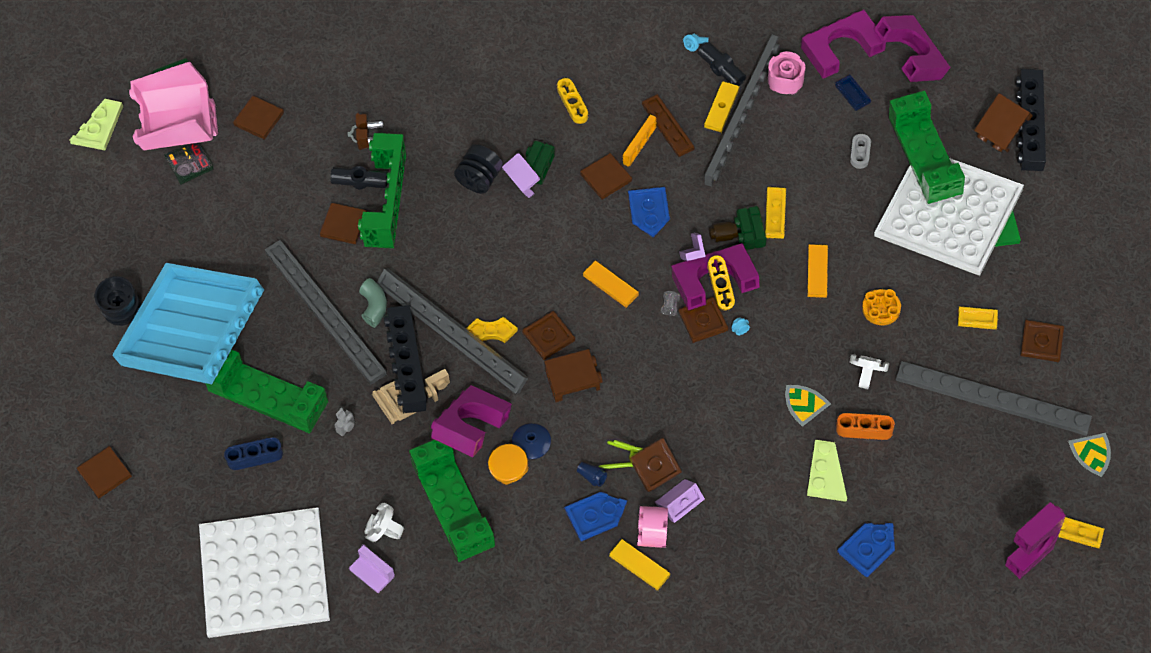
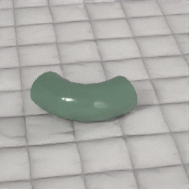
(376, 302)

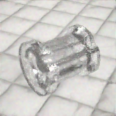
(670, 303)

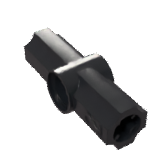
(721, 64)
(369, 178)

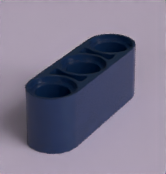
(244, 452)

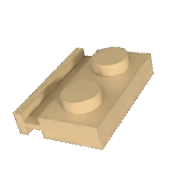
(387, 400)

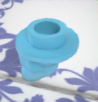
(692, 41)

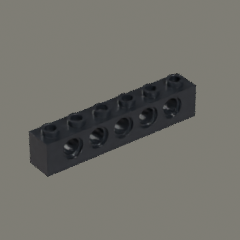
(1034, 159)
(415, 400)

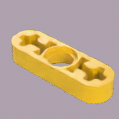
(573, 93)
(712, 270)

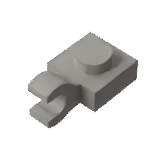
(345, 422)

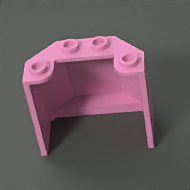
(173, 108)

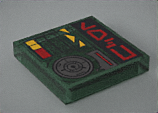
(188, 162)

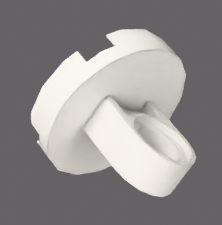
(868, 364)
(383, 524)

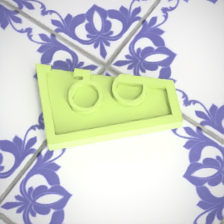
(100, 126)
(825, 473)

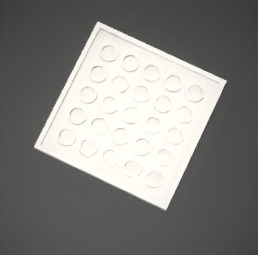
(954, 229)
(263, 572)

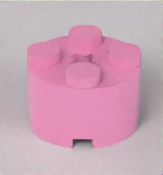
(786, 73)
(652, 526)

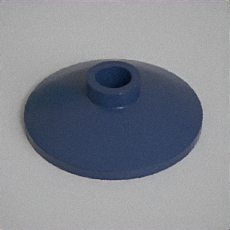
(533, 448)

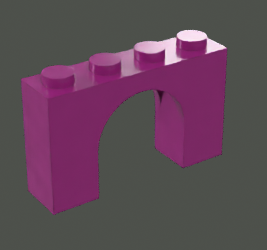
(856, 26)
(929, 63)
(688, 274)
(471, 404)
(1036, 539)

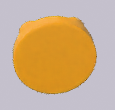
(881, 306)
(508, 463)

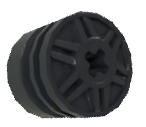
(478, 169)
(117, 300)

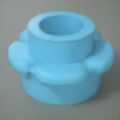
(740, 326)

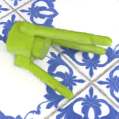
(632, 449)

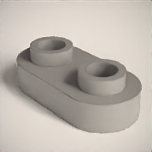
(860, 152)

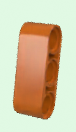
(874, 422)

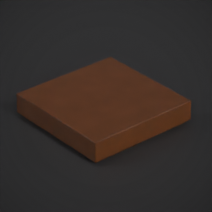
(258, 117)
(606, 176)
(342, 223)
(703, 321)
(548, 335)
(1042, 341)
(655, 464)
(104, 472)

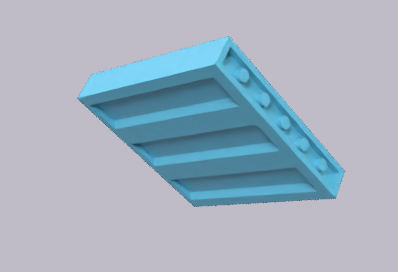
(188, 323)

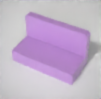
(521, 174)
(696, 252)
(681, 499)
(372, 569)

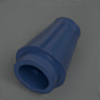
(593, 474)

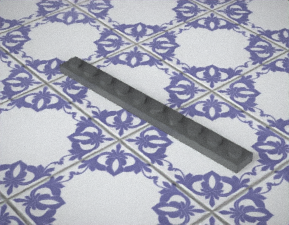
(740, 116)
(325, 312)
(452, 331)
(994, 398)

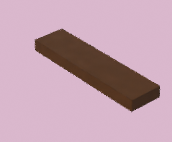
(668, 125)

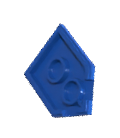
(649, 209)
(595, 514)
(869, 547)

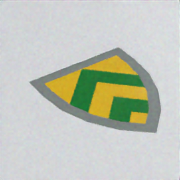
(804, 403)
(1092, 452)

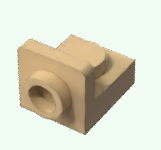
(434, 382)

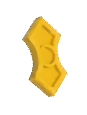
(498, 330)

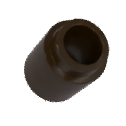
(723, 231)

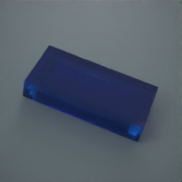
(852, 92)

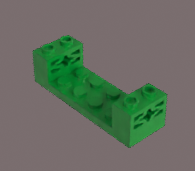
(924, 148)
(380, 228)
(269, 394)
(451, 500)

